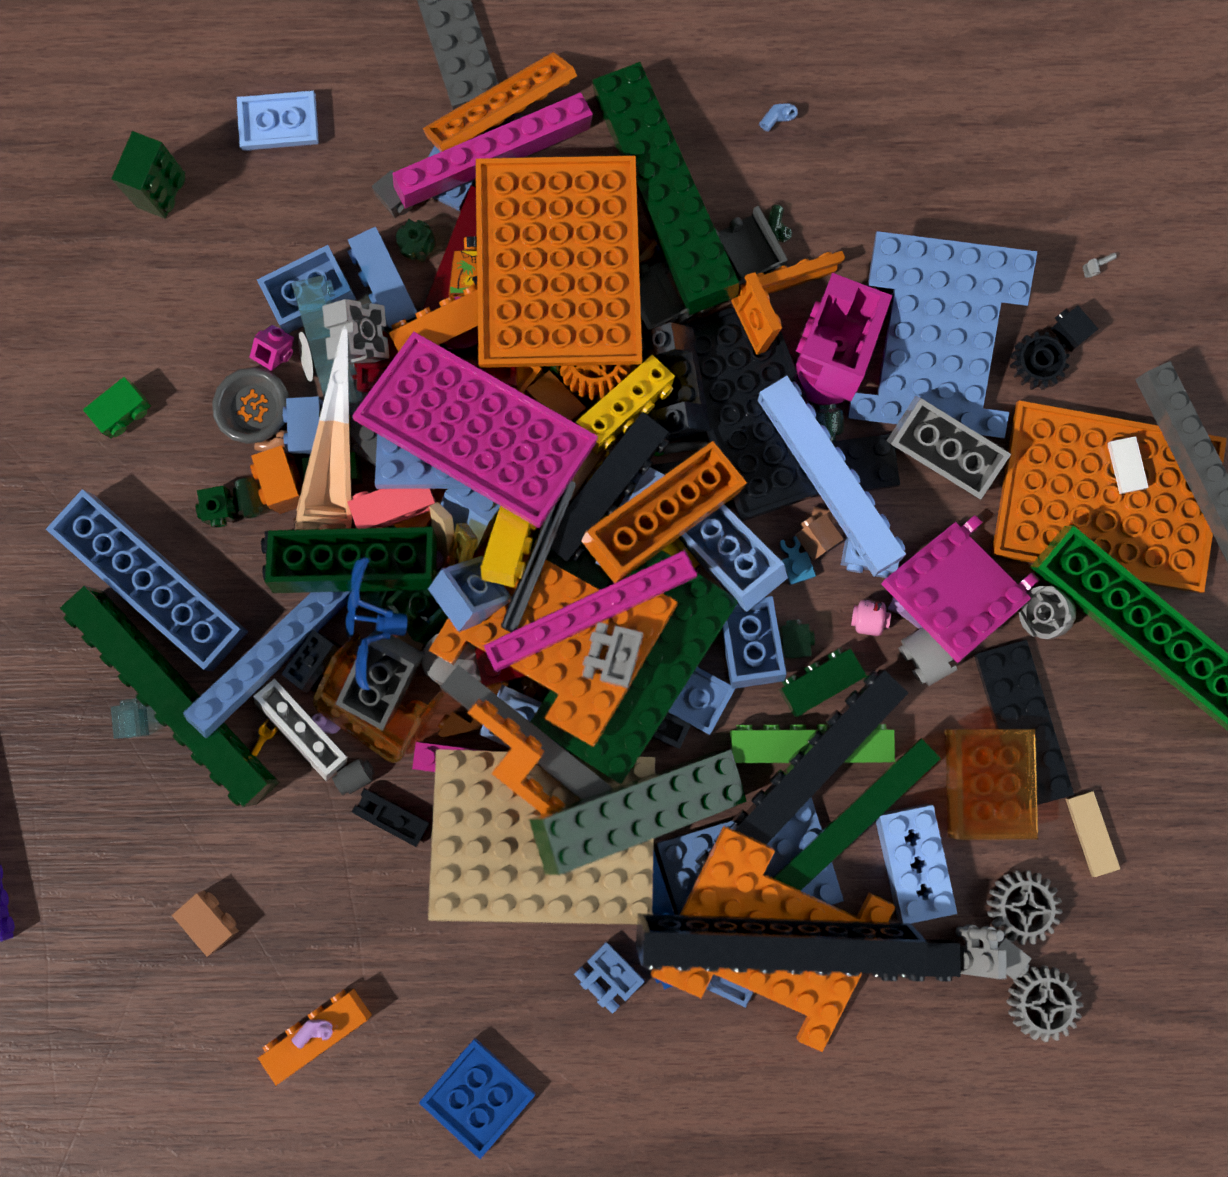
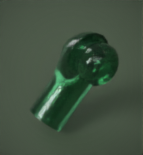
(779, 229)

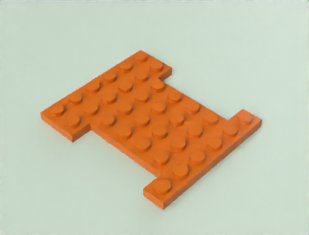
(582, 703)
(737, 887)

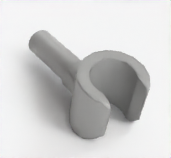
(1092, 267)

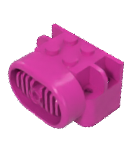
(840, 340)

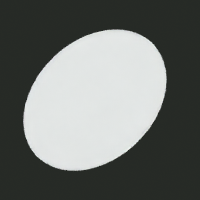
(305, 355)

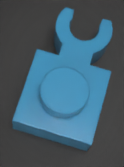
(796, 565)

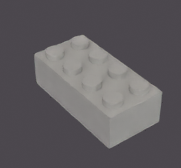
(948, 447)

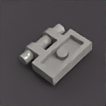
(620, 658)
(981, 961)

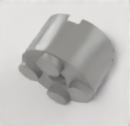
(927, 656)

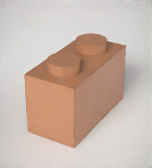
(206, 922)

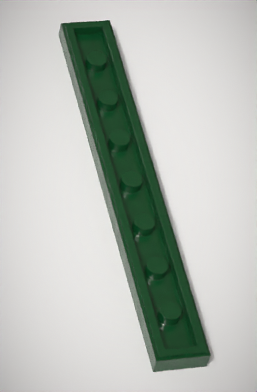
(858, 816)

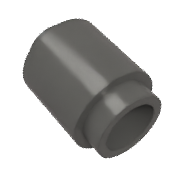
(353, 776)

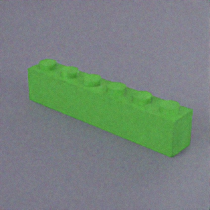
(779, 745)

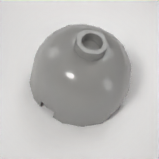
(1048, 612)

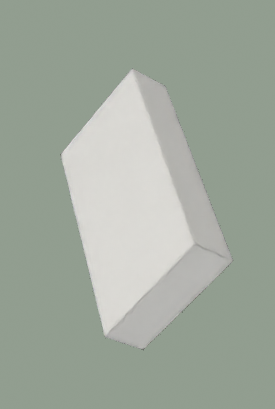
(1127, 465)

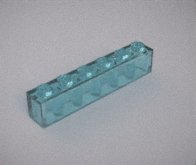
(310, 297)

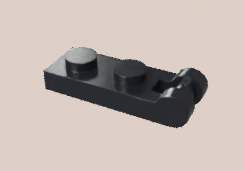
(391, 817)

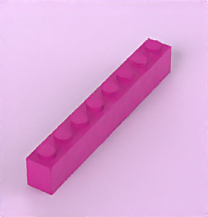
(511, 140)

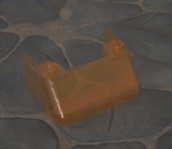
(397, 736)

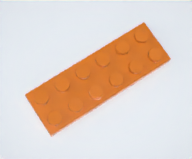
(500, 102)

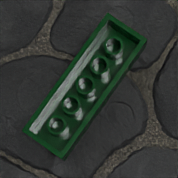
(326, 557)

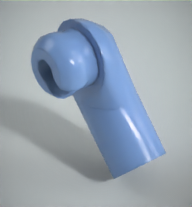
(778, 113)

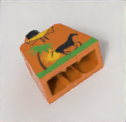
(464, 268)

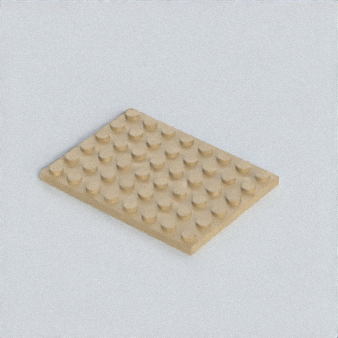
(489, 860)

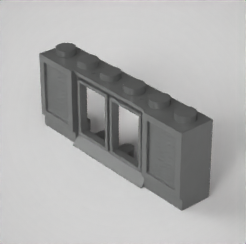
(749, 247)

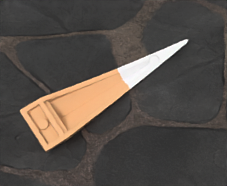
(328, 471)

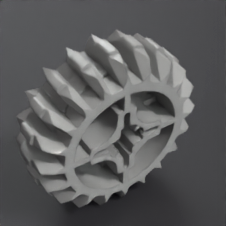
(1024, 917)
(1046, 1025)

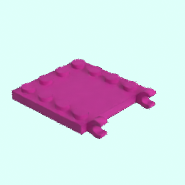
(957, 590)

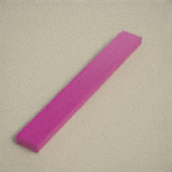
(590, 611)

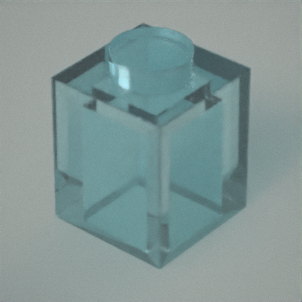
(129, 719)

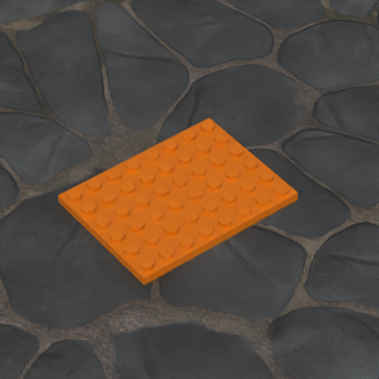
(557, 261)
(1066, 478)

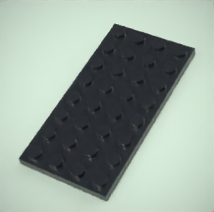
(738, 423)

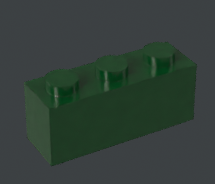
(821, 681)

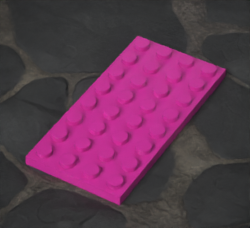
(476, 429)

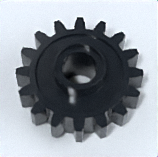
(1027, 367)

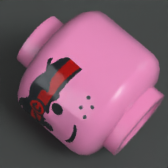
(870, 617)

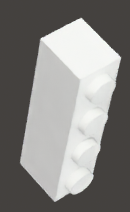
(300, 729)

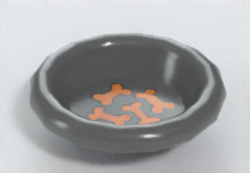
(250, 405)

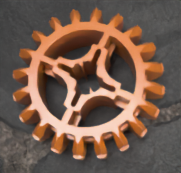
(593, 378)

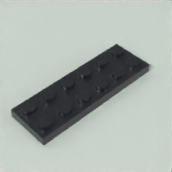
(1019, 703)

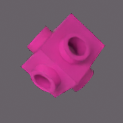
(271, 347)

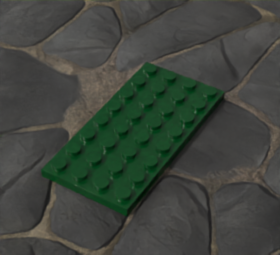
(666, 670)

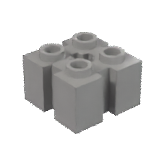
(363, 328)

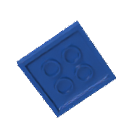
(477, 1098)

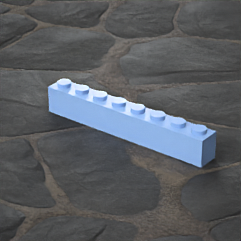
(831, 476)

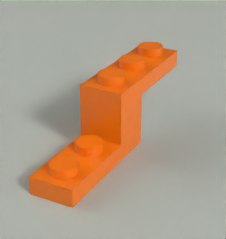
(518, 760)

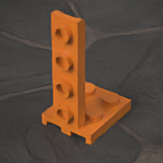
(754, 302)

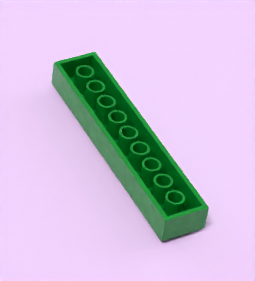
(1138, 619)

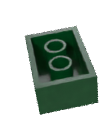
(148, 175)

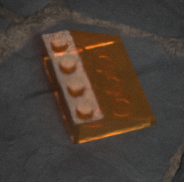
(991, 784)

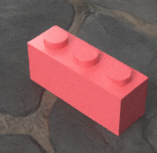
(389, 506)

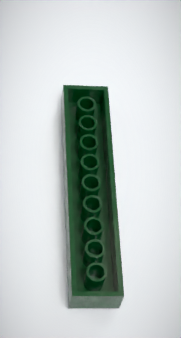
(666, 189)
(167, 694)

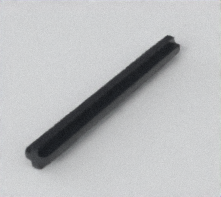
(535, 561)

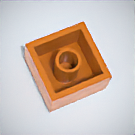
(278, 479)

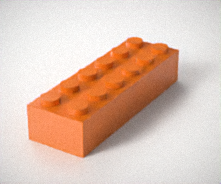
(663, 512)

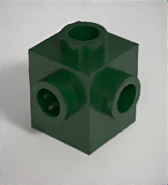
(215, 506)

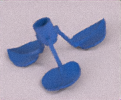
(388, 623)

